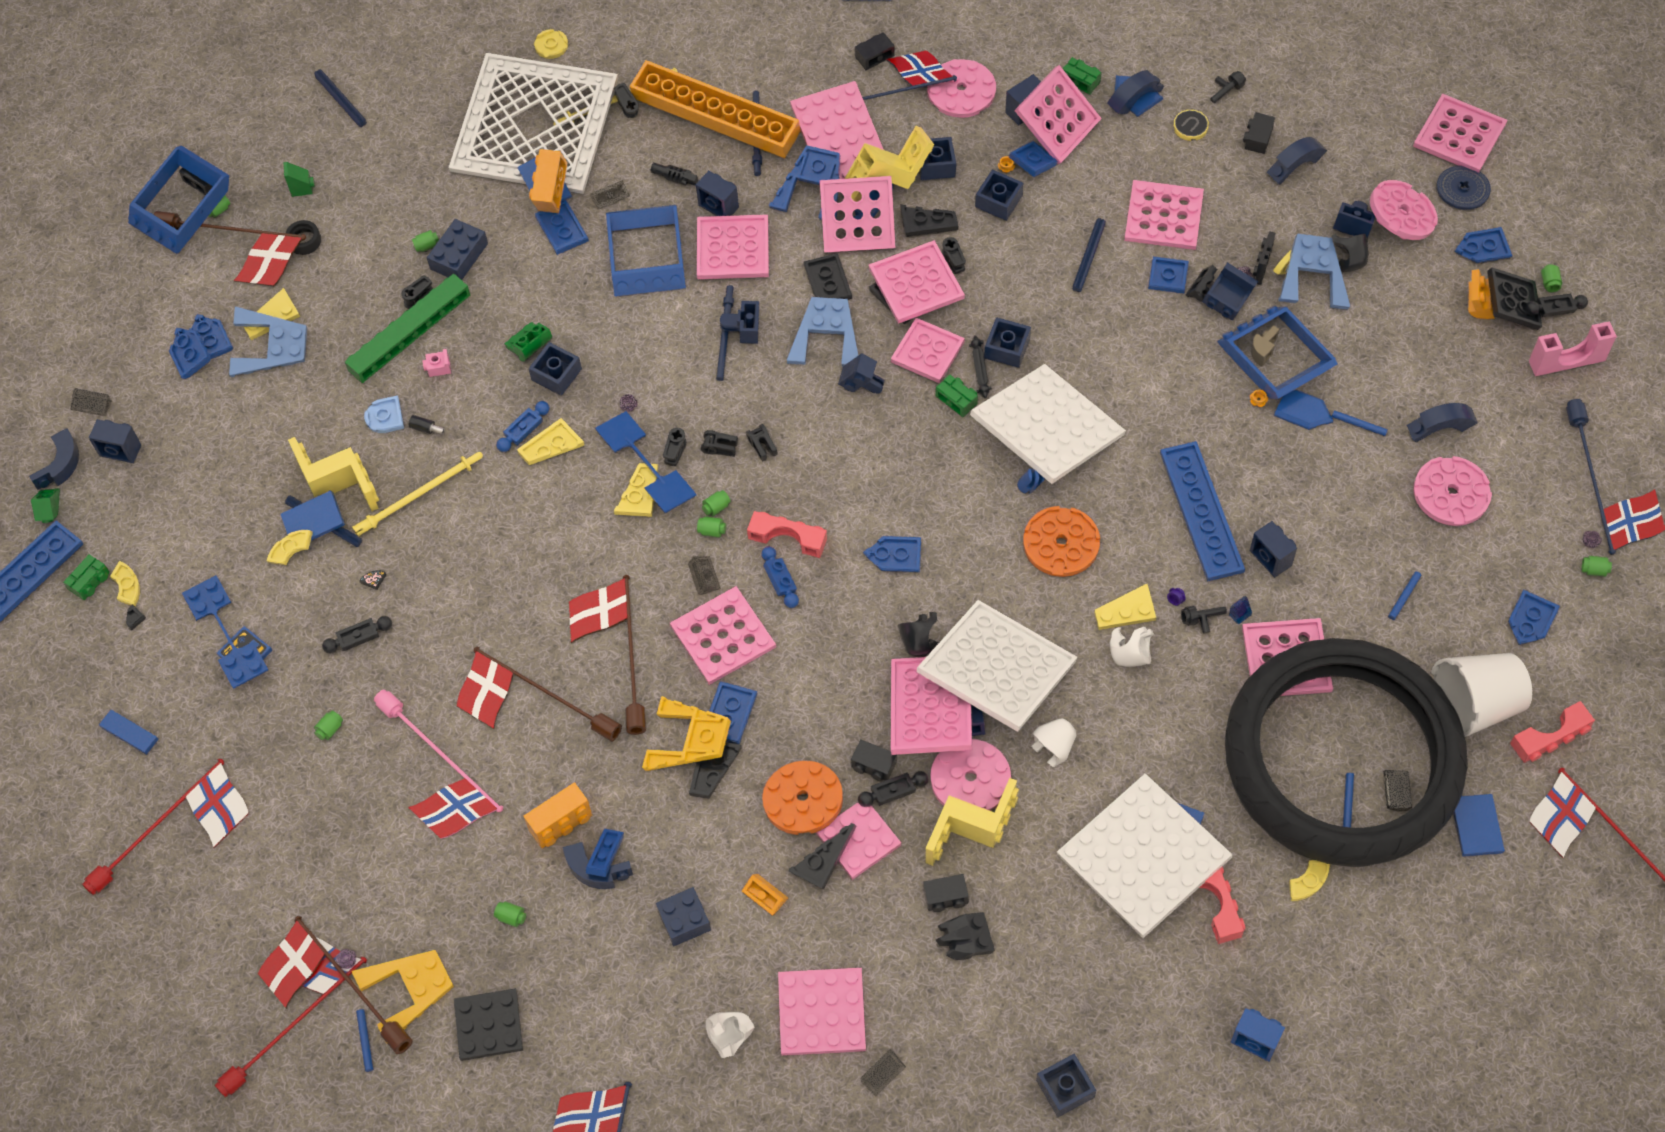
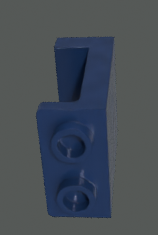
(1229, 291)

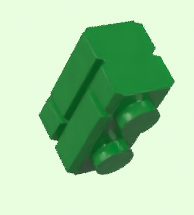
(1082, 75)
(956, 395)
(86, 577)

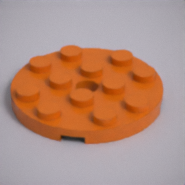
(1067, 558)
(805, 816)

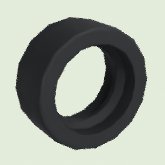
(305, 226)

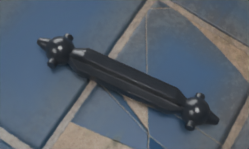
(980, 366)

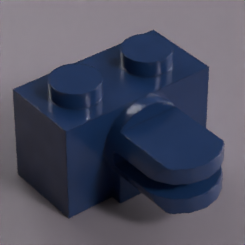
(1354, 219)
(744, 322)
(860, 374)

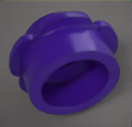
(1176, 596)

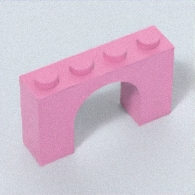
(1550, 357)

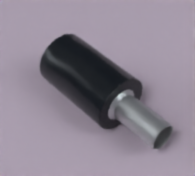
(424, 425)

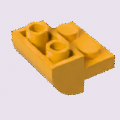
(1479, 297)

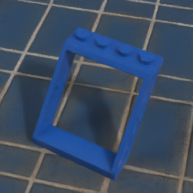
(157, 228)
(650, 278)
(1326, 362)

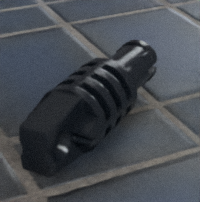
(674, 174)

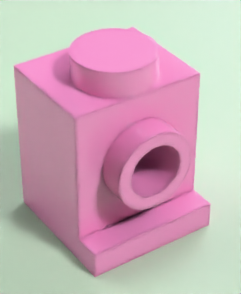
(437, 363)

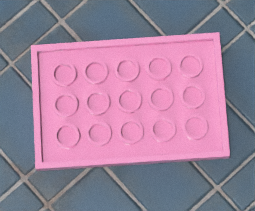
(836, 122)
(925, 714)

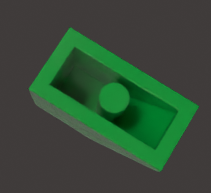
(298, 180)
(46, 505)

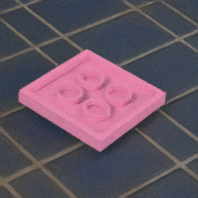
(927, 350)
(869, 841)

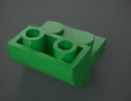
(529, 340)

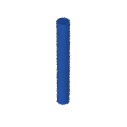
(1360, 423)
(1404, 596)
(1348, 800)
(364, 1038)

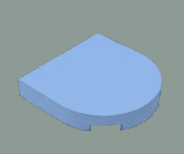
(384, 415)

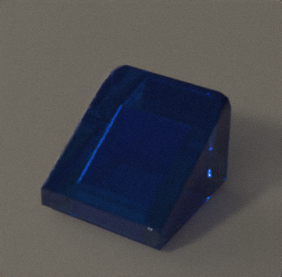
(1240, 610)

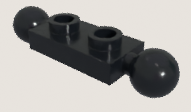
(1556, 305)
(357, 634)
(893, 789)

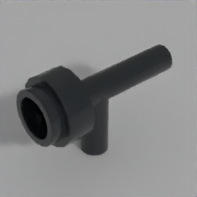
(1235, 79)
(1191, 616)

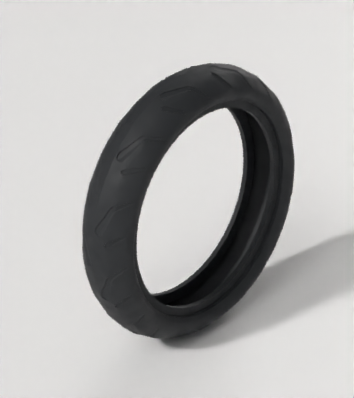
(1317, 838)

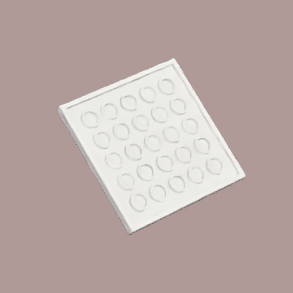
(1047, 423)
(997, 665)
(1144, 855)

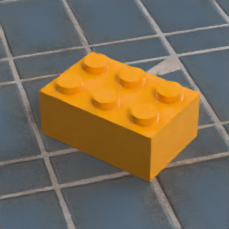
(548, 180)
(558, 816)

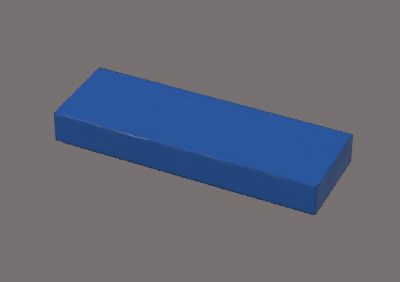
(128, 732)
(604, 852)

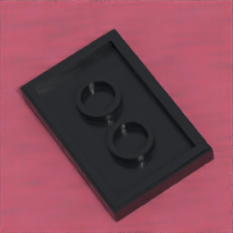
(827, 277)

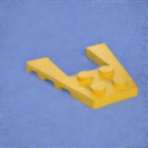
(703, 741)
(422, 975)

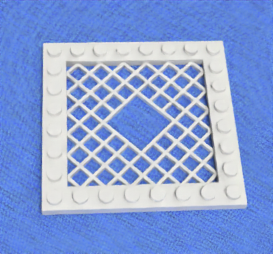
(496, 66)

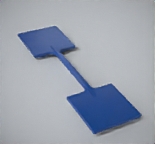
(667, 490)
(242, 662)

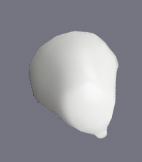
(1133, 653)
(1057, 738)
(728, 1031)

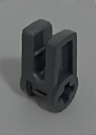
(626, 99)
(953, 255)
(416, 291)
(760, 436)
(720, 443)
(674, 446)

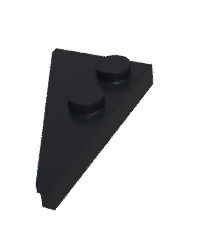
(820, 864)

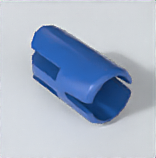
(1030, 481)

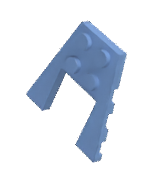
(1319, 256)
(826, 317)
(285, 342)

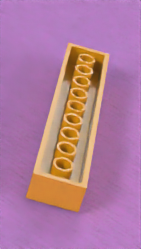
(715, 109)

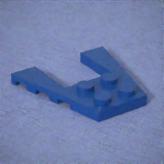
(811, 167)

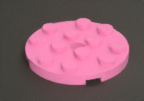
(964, 103)
(1403, 210)
(1452, 509)
(984, 761)

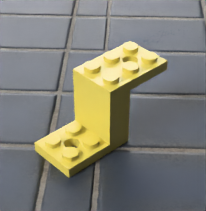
(902, 167)
(335, 473)
(972, 822)

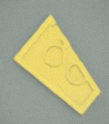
(280, 307)
(550, 443)
(635, 499)
(1126, 610)

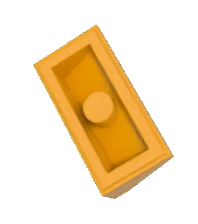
(764, 894)

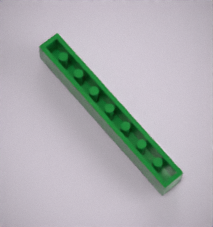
(407, 328)

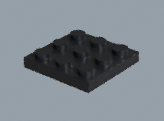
(1510, 296)
(488, 1024)

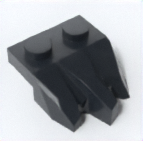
(966, 936)

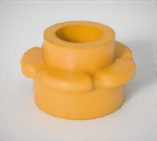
(1006, 161)
(1258, 394)

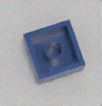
(1257, 1034)

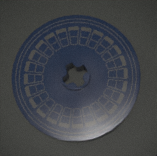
(1468, 198)

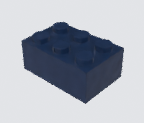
(457, 249)

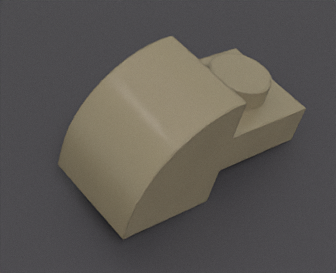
(1263, 345)

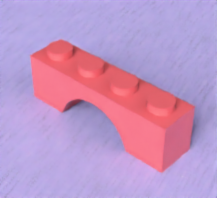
(765, 527)
(1531, 743)
(1226, 924)

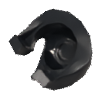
(1358, 251)
(916, 635)

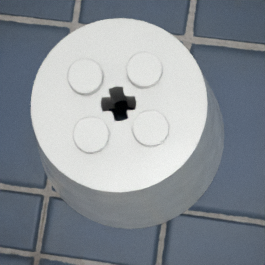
(1484, 688)

